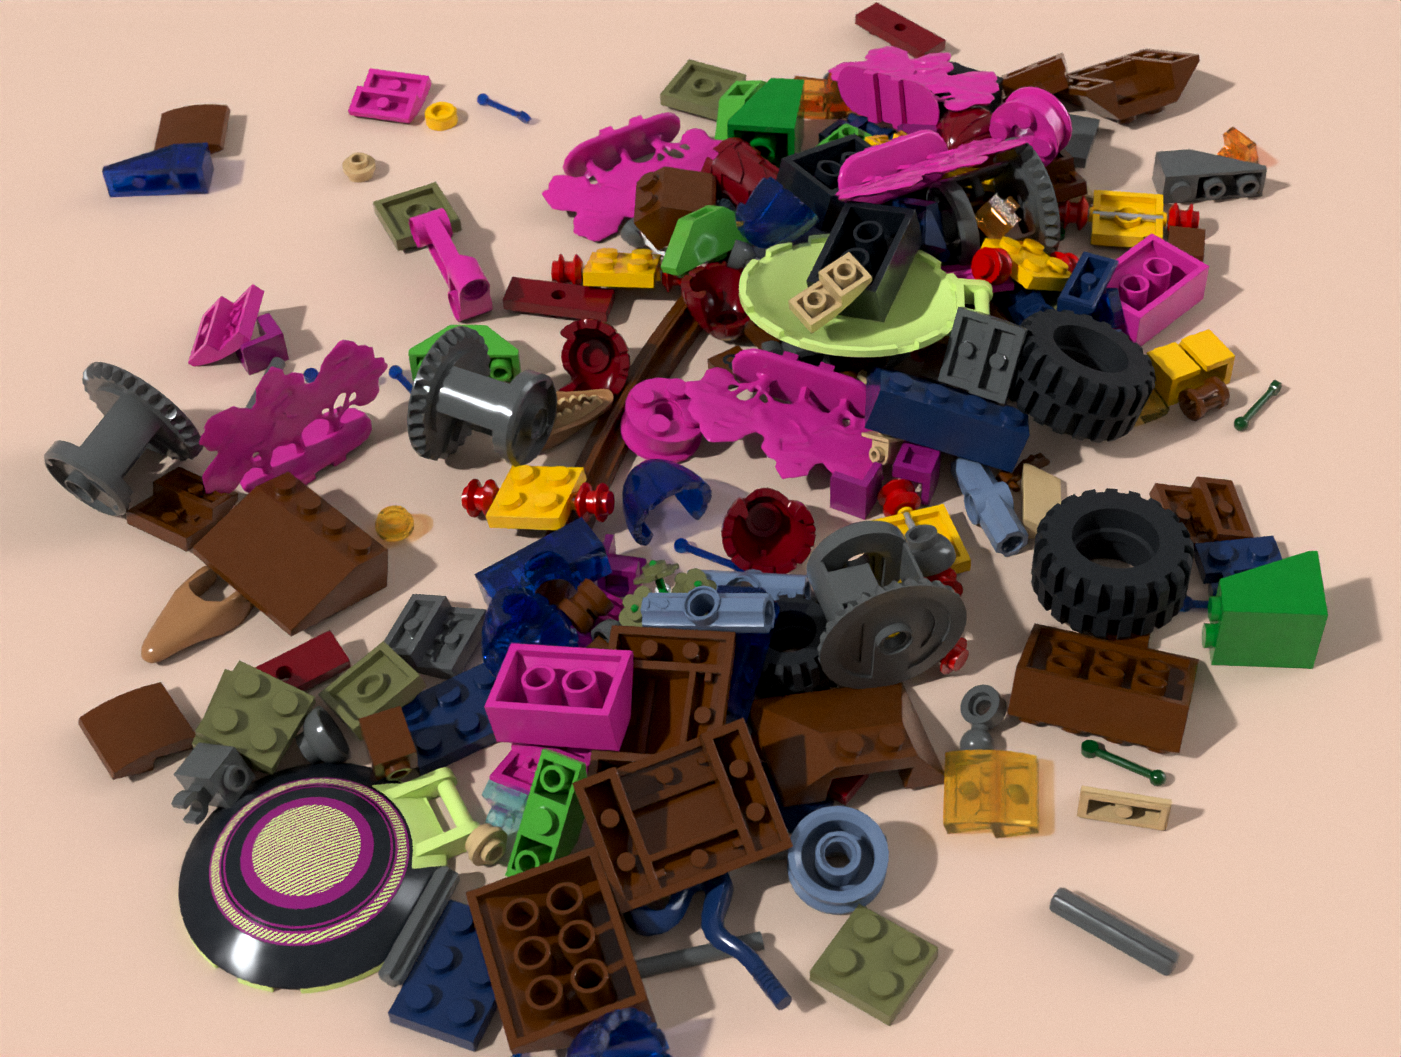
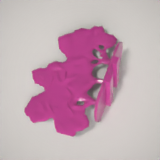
(899, 88)
(910, 165)
(606, 203)
(289, 422)
(794, 433)

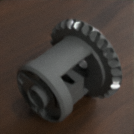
(1015, 174)
(457, 396)
(133, 420)
(869, 604)

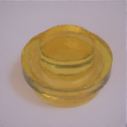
(394, 523)

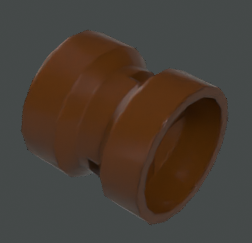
(586, 606)

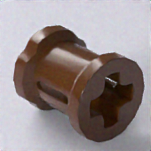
(1203, 398)

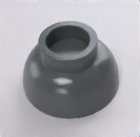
(931, 550)
(322, 739)

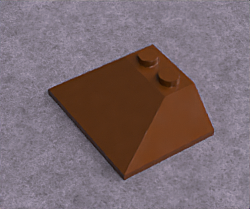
(1131, 84)
(676, 689)
(840, 735)
(682, 816)

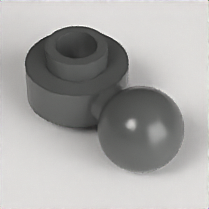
(972, 710)

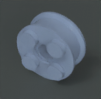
(832, 888)

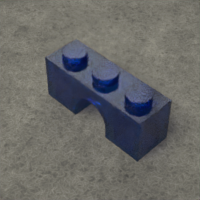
(564, 554)

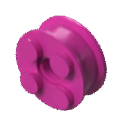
(1036, 118)
(658, 421)

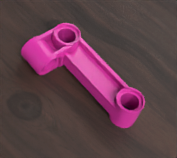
(463, 275)

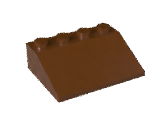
(293, 554)
(1103, 688)
(556, 951)

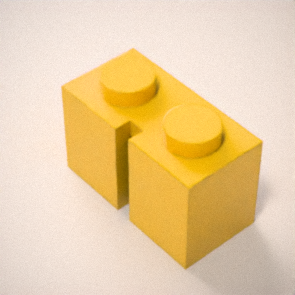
(1190, 364)

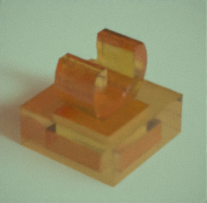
(1239, 146)
(997, 216)

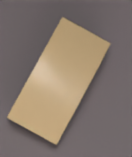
(836, 289)

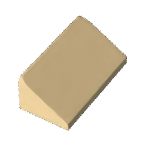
(1038, 495)
(1124, 808)

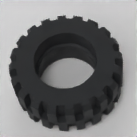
(1081, 376)
(1105, 597)

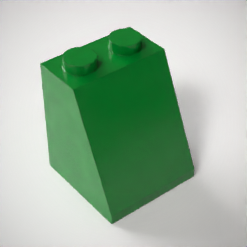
(772, 119)
(1268, 615)

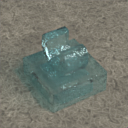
(505, 804)

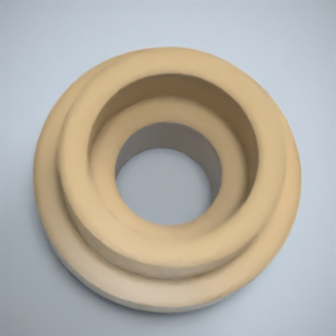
(359, 167)
(486, 844)

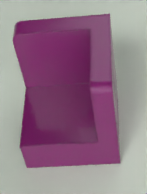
(259, 352)
(920, 466)
(856, 495)
(623, 569)

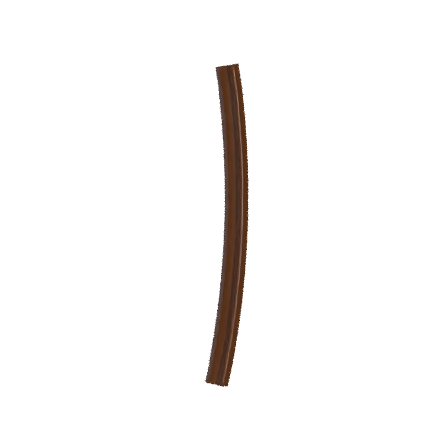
(605, 446)

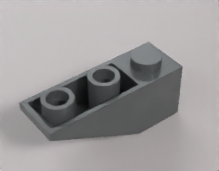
(1204, 176)

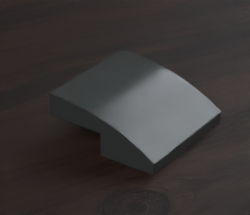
(982, 354)
(435, 635)

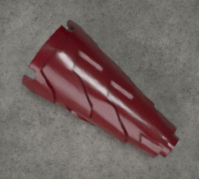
(738, 169)

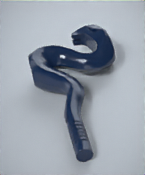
(715, 907)

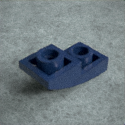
(1022, 303)

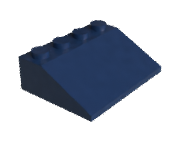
(944, 418)

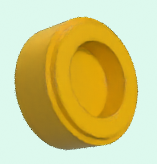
(441, 116)

